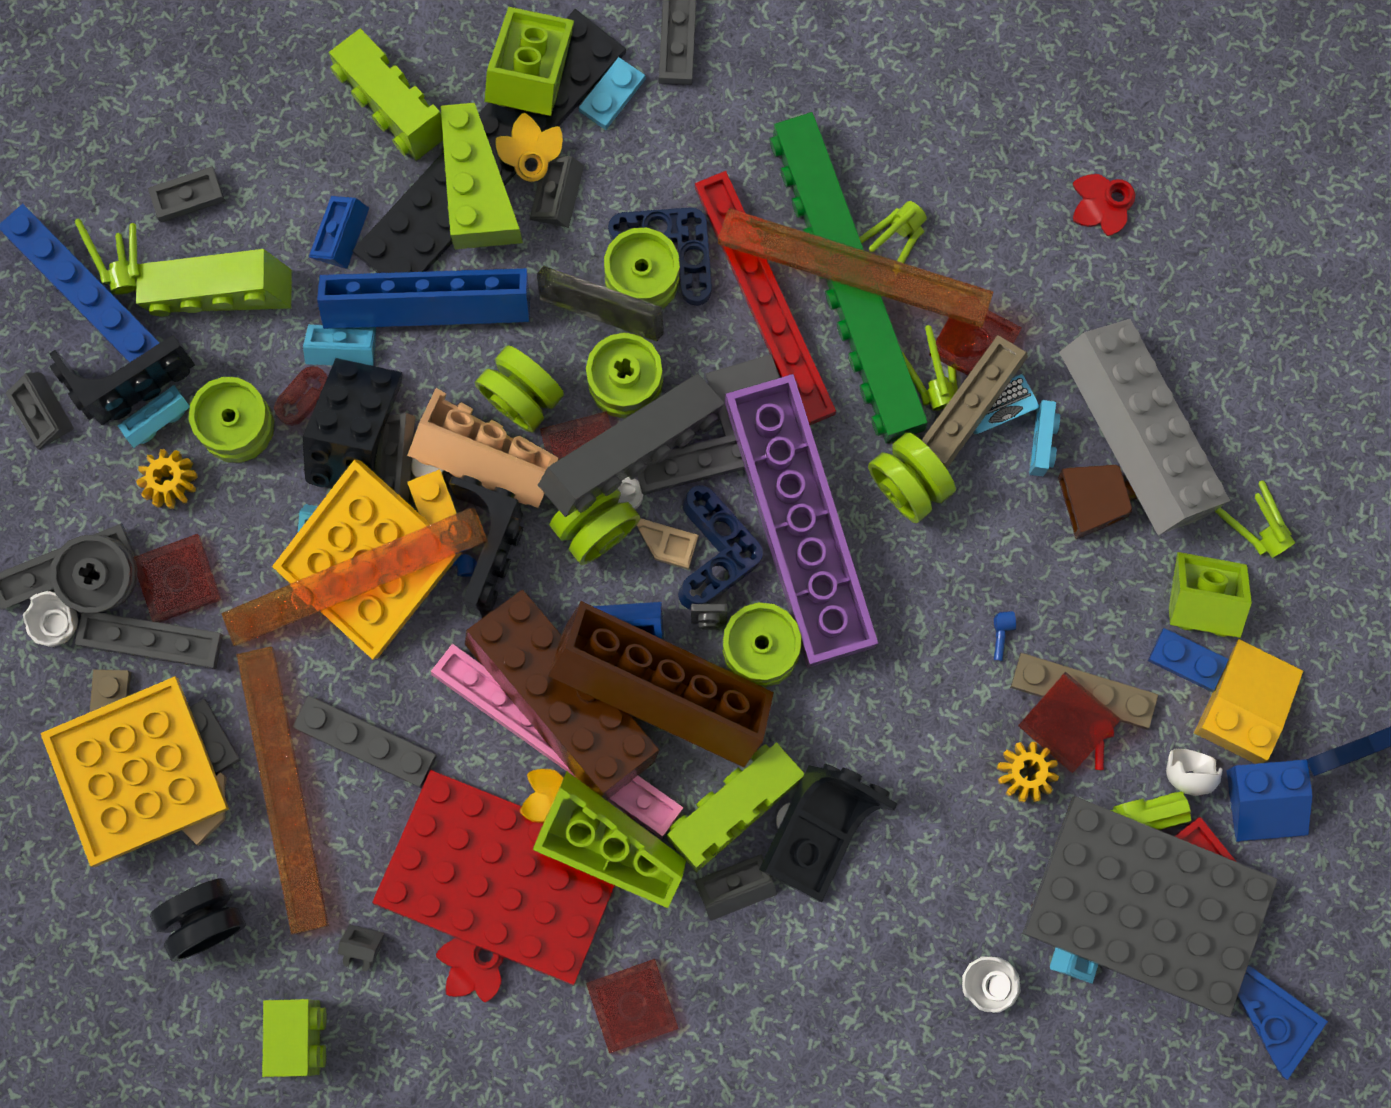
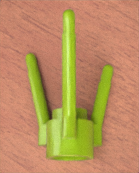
(904, 222)
(121, 273)
(941, 389)
(1275, 537)

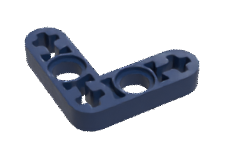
(676, 233)
(728, 556)
(1350, 752)

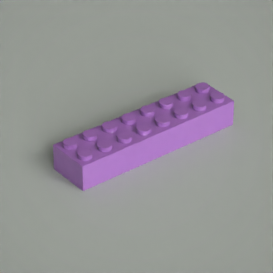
(800, 520)

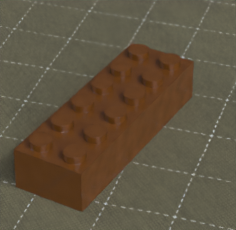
(662, 684)
(588, 735)

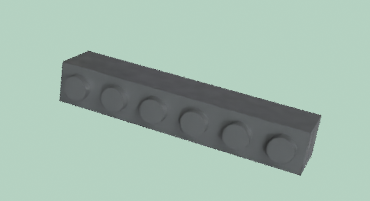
(631, 445)

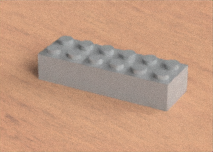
(1144, 426)

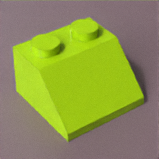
(1209, 595)

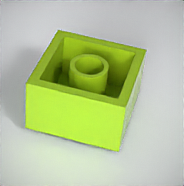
(293, 1038)

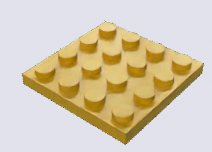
(349, 521)
(134, 771)

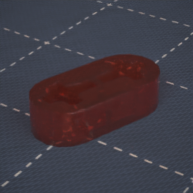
(295, 391)

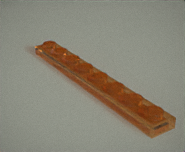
(855, 267)
(354, 576)
(282, 790)

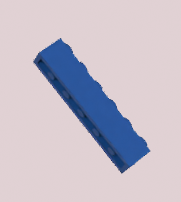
(77, 284)
(424, 298)

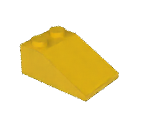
(1250, 703)

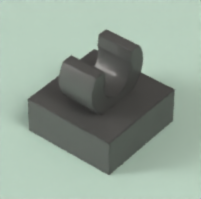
(360, 944)

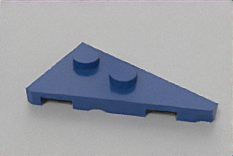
(1280, 1021)

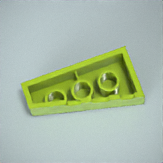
(387, 93)
(475, 191)
(735, 806)
(608, 844)

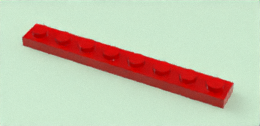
(767, 303)

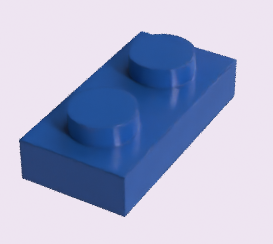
(1188, 660)

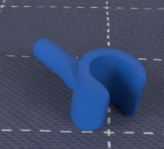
(465, 565)
(1002, 622)

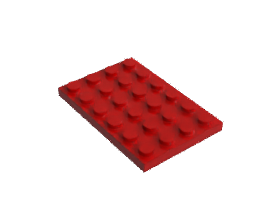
(475, 876)

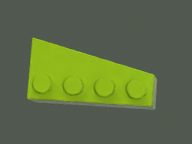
(214, 283)

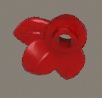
(1099, 205)
(468, 970)

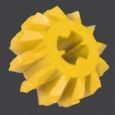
(168, 490)
(1016, 764)

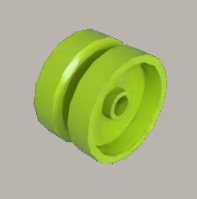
(638, 252)
(627, 356)
(519, 388)
(213, 423)
(912, 477)
(597, 527)
(767, 623)

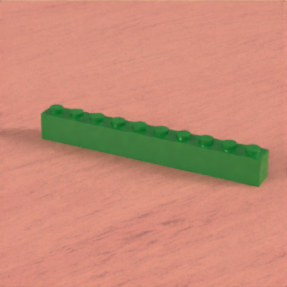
(861, 313)

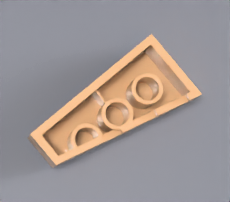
(468, 446)

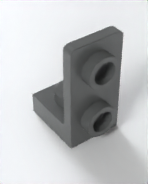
(709, 615)

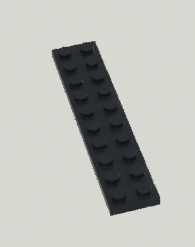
(418, 224)

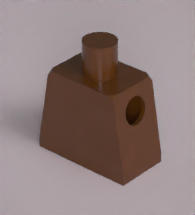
(1095, 497)

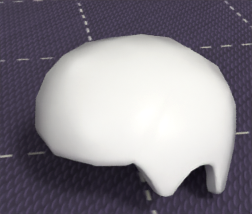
(50, 620)
(1204, 775)
(1003, 985)

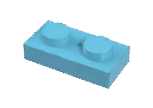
(612, 93)
(156, 414)
(1046, 425)

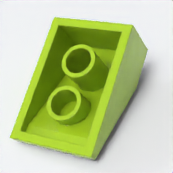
(528, 61)

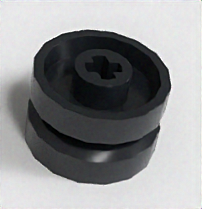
(197, 919)

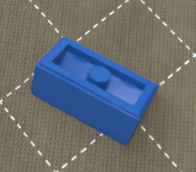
(339, 231)

